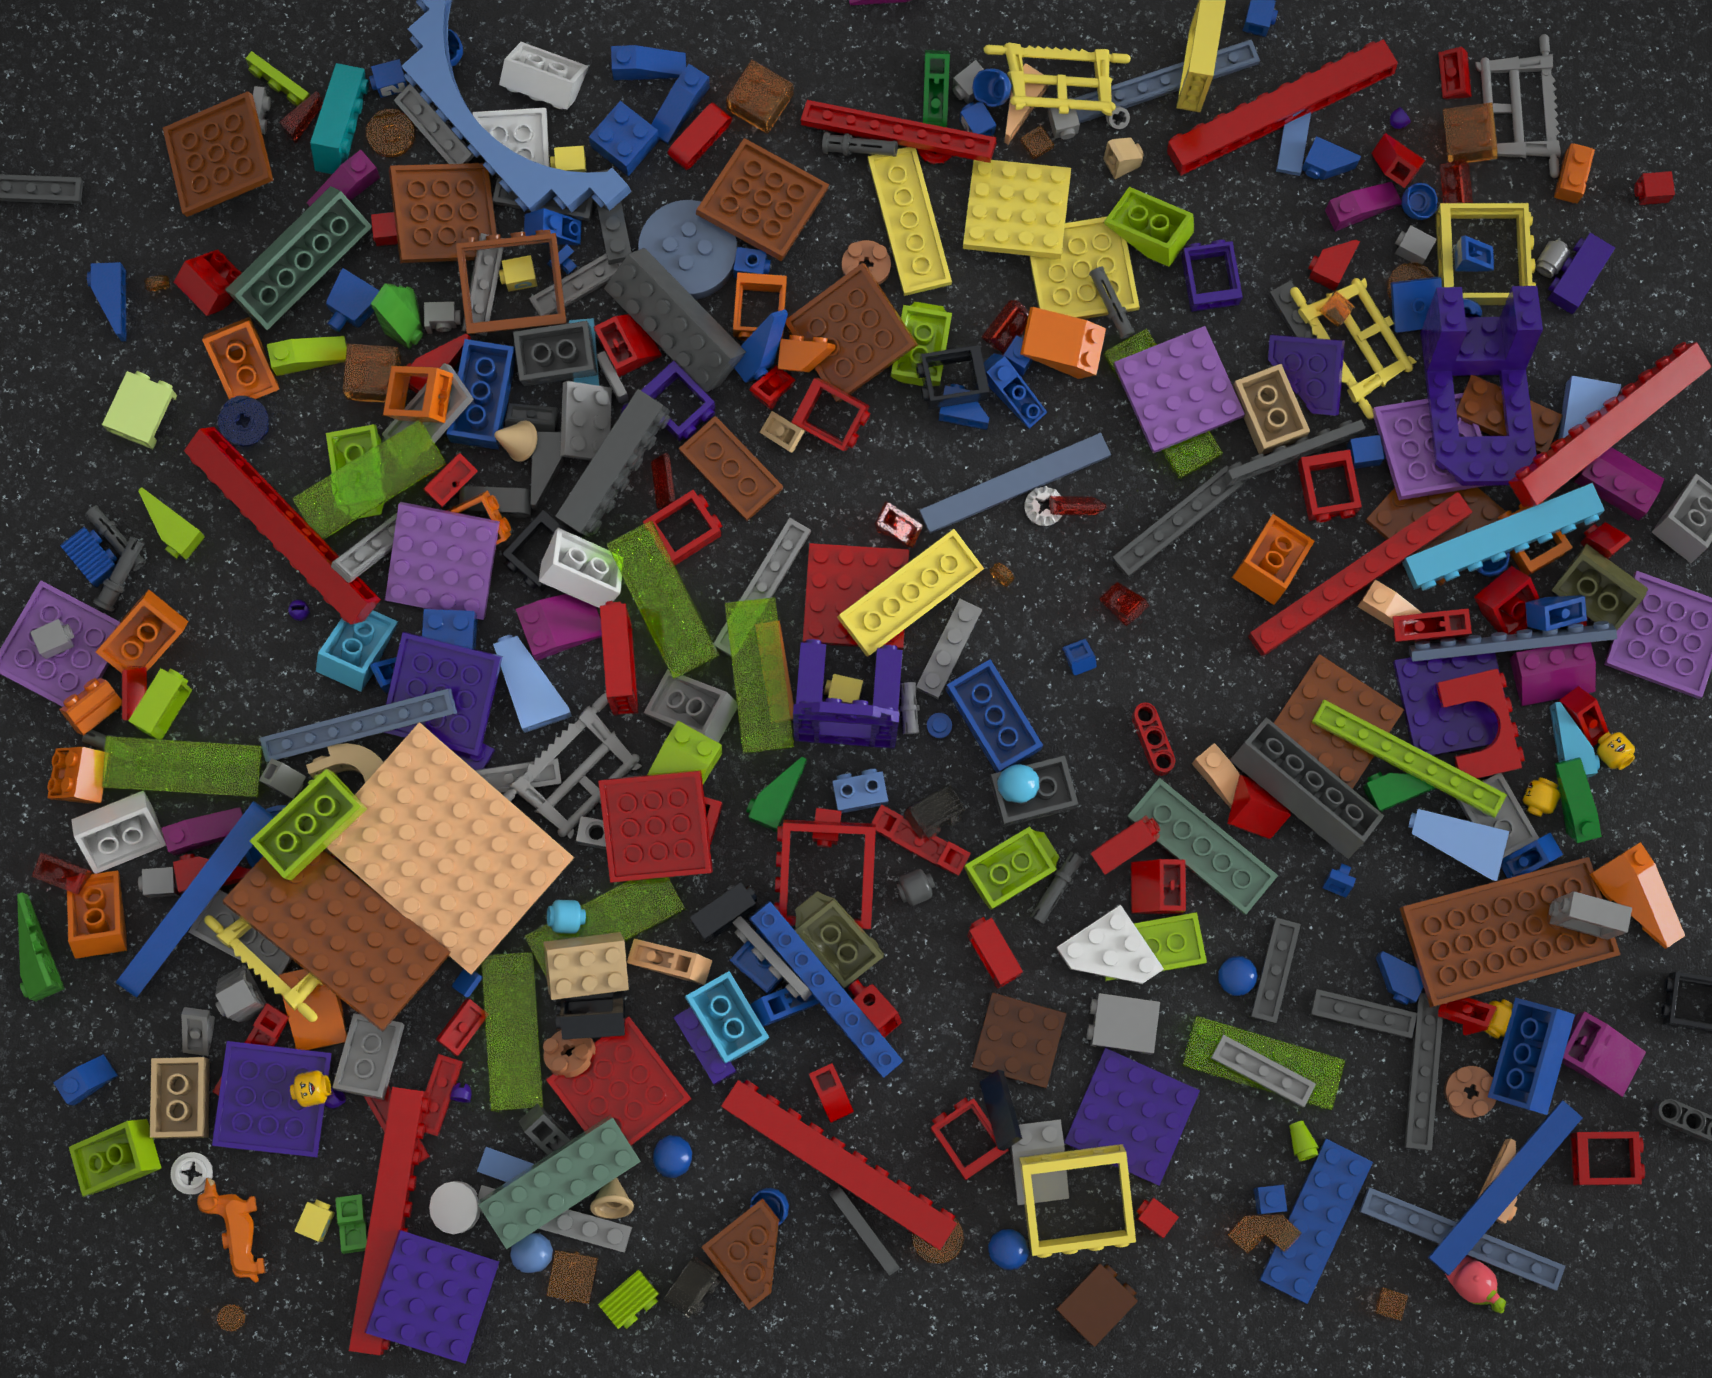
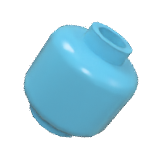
(565, 916)

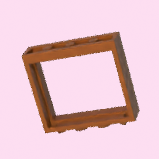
(516, 239)

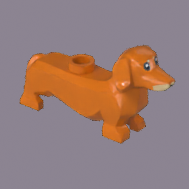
(238, 1226)

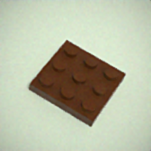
(1019, 1040)

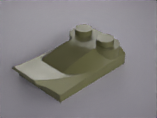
(835, 938)

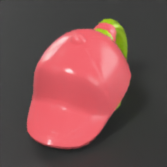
(1477, 1284)

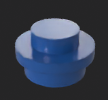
(939, 725)

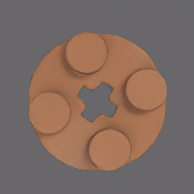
(871, 251)
(569, 1066)
(1457, 1098)

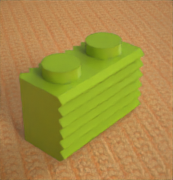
(629, 1299)

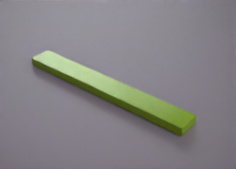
(1409, 758)

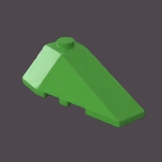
(398, 314)
(37, 965)

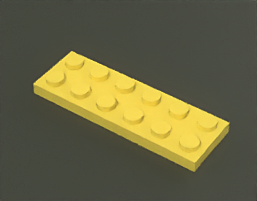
(909, 221)
(910, 592)

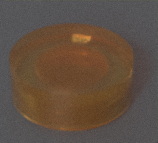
(157, 283)
(1002, 574)
(231, 1317)

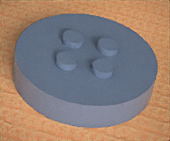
(690, 247)

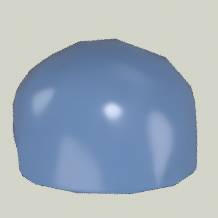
(531, 1253)

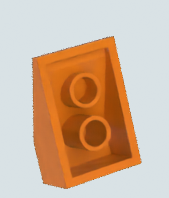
(1063, 342)
(241, 360)
(1273, 559)
(142, 634)
(97, 917)
(330, 1025)

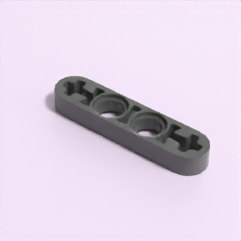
(864, 1231)

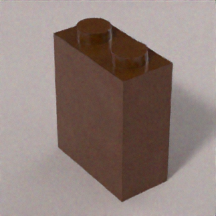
(1097, 1304)

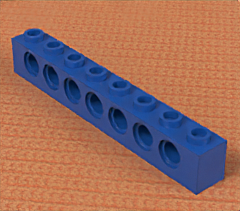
(825, 989)

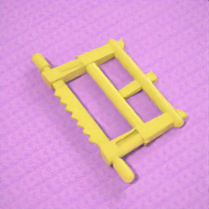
(1102, 82)
(1356, 390)
(295, 996)

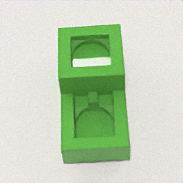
(351, 1223)

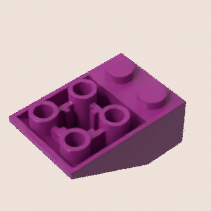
(1602, 1053)

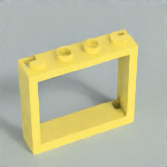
(1200, 54)
(1525, 241)
(1074, 1160)

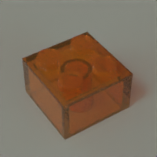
(759, 96)
(1470, 133)
(368, 371)

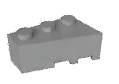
(239, 995)

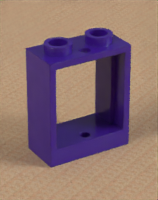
(1212, 299)
(703, 414)

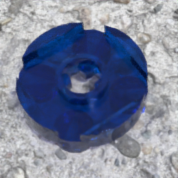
(236, 433)

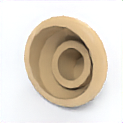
(518, 440)
(612, 1201)

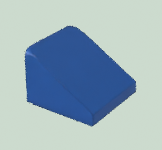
(1080, 657)
(466, 982)

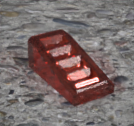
(299, 119)

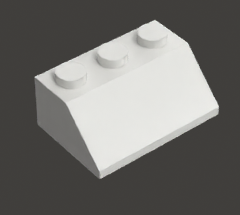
(542, 75)
(580, 569)
(118, 832)

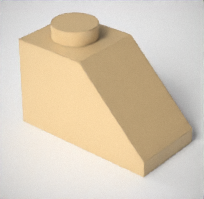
(1122, 156)

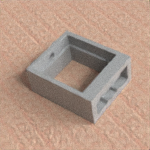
(1590, 915)

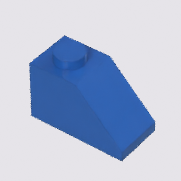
(1328, 160)
(964, 414)
(1555, 612)
(1531, 856)
(1400, 978)
(85, 1080)

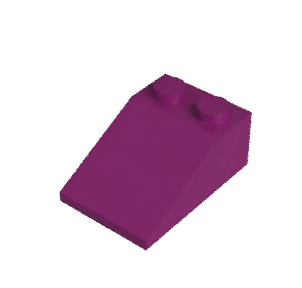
(558, 624)

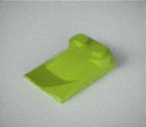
(930, 329)
(349, 445)
(1012, 866)

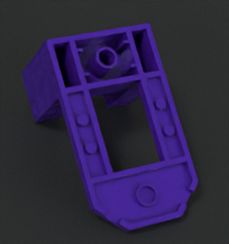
(1481, 347)
(843, 722)

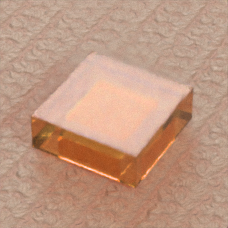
(1037, 142)
(1337, 308)
(1391, 1304)

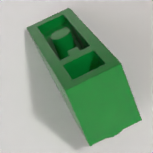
(936, 87)
(1393, 789)
(774, 799)
(1577, 801)

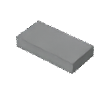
(612, 377)

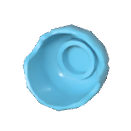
(1018, 783)

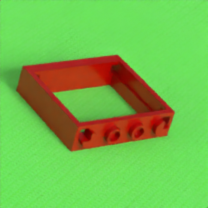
(618, 658)
(782, 861)

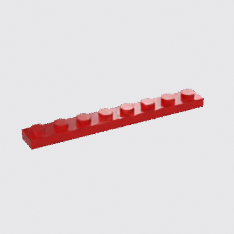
(904, 131)

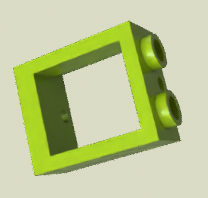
(161, 703)

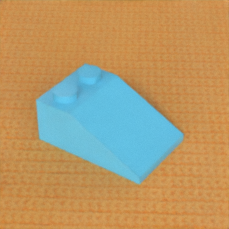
(354, 648)

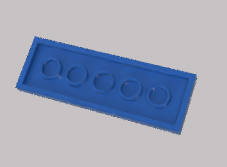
(1319, 1216)

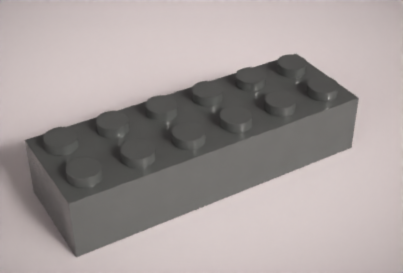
(674, 320)
(614, 463)
(1307, 788)

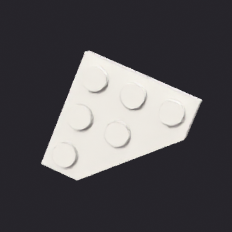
(520, 131)
(1111, 950)

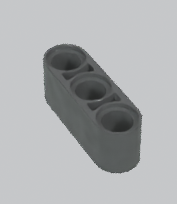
(511, 501)
(1678, 1118)

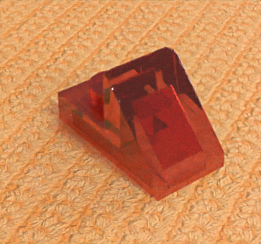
(898, 525)
(1124, 603)

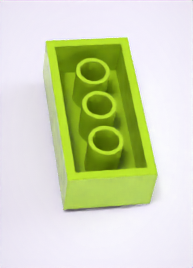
(308, 824)

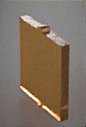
(572, 1277)

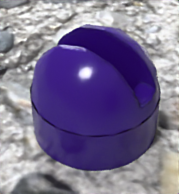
(1399, 119)
(298, 615)
(461, 1094)
(336, 1099)

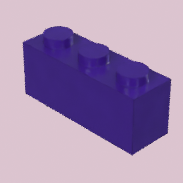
(1580, 272)
(703, 1047)

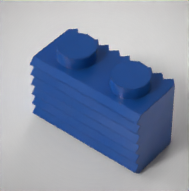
(89, 556)

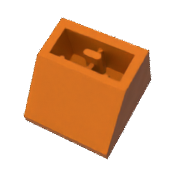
(77, 775)

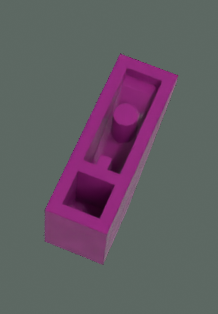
(351, 177)
(1361, 205)
(200, 831)

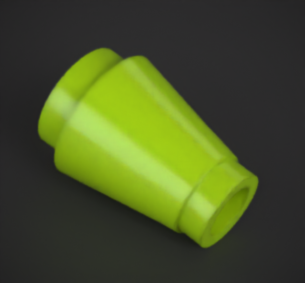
(1303, 1142)

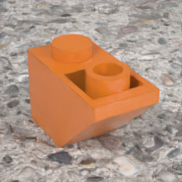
(803, 355)

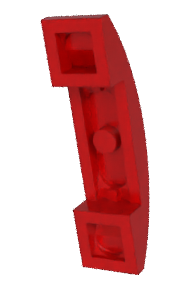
(934, 850)
(265, 1031)

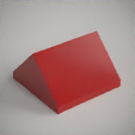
(1256, 809)

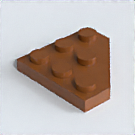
(747, 1252)

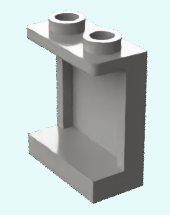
(1123, 1023)

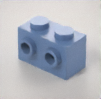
(860, 791)

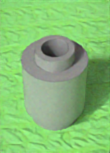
(1552, 258)

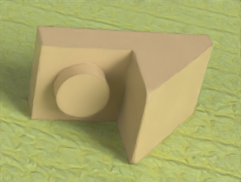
(782, 431)

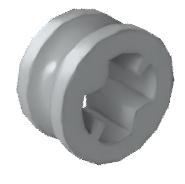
(1120, 124)

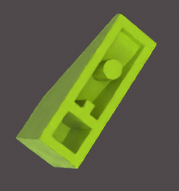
(306, 353)
(173, 530)

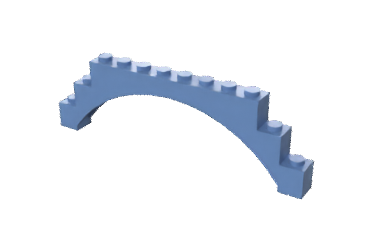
(529, 180)

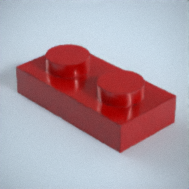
(461, 1027)

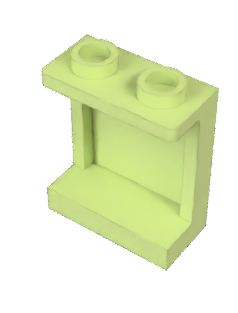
(138, 408)

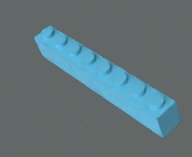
(1503, 536)

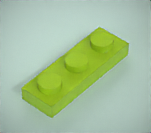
(276, 79)

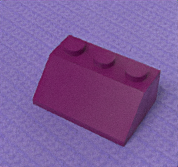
(1622, 482)
(1553, 672)

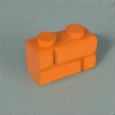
(1574, 173)
(91, 705)

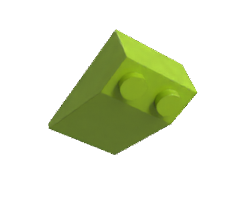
(1151, 225)
(686, 751)
(115, 1157)

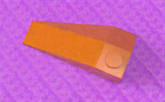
(1636, 883)

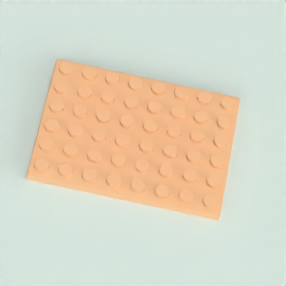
(448, 848)

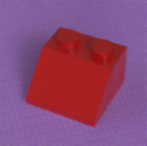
(1505, 601)

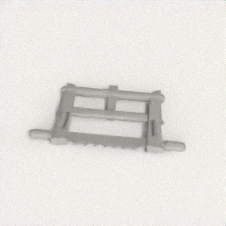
(1513, 66)
(609, 742)

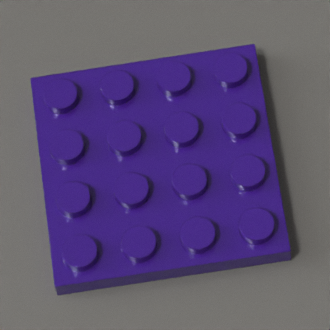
(435, 665)
(1447, 728)
(257, 1103)
(1136, 1109)
(432, 1296)

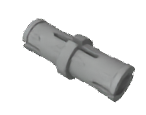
(909, 708)

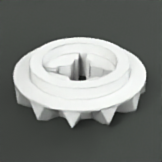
(1032, 506)
(185, 1162)

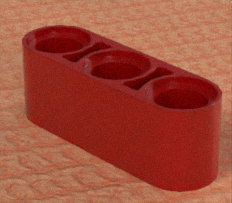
(699, 136)
(1151, 751)

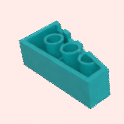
(338, 118)

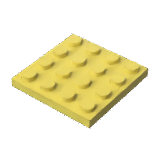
(1017, 208)
(1065, 282)

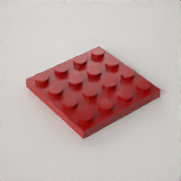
(839, 579)
(655, 826)
(623, 1082)

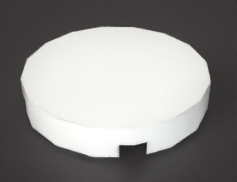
(454, 1207)

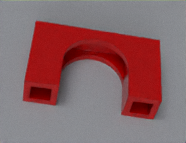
(1487, 688)

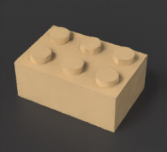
(1271, 409)
(586, 965)
(179, 1097)

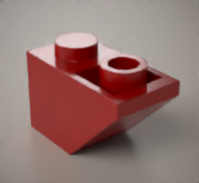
(1397, 160)
(831, 1092)

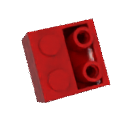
(206, 279)
(626, 343)
(1158, 887)

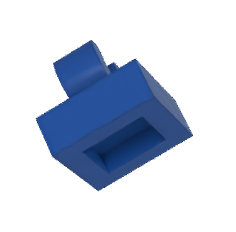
(565, 263)
(1339, 881)

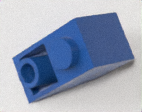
(566, 228)

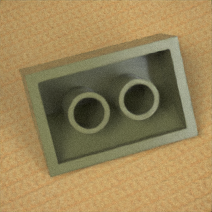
(1607, 589)

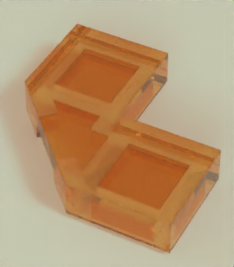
(1254, 1228)

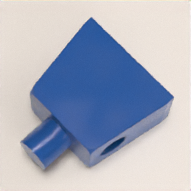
(350, 301)

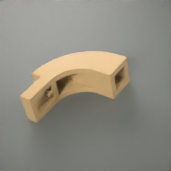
(346, 758)

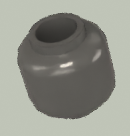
(915, 887)

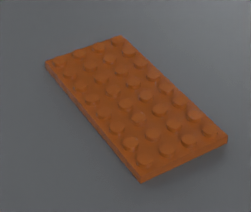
(1501, 933)
(340, 934)

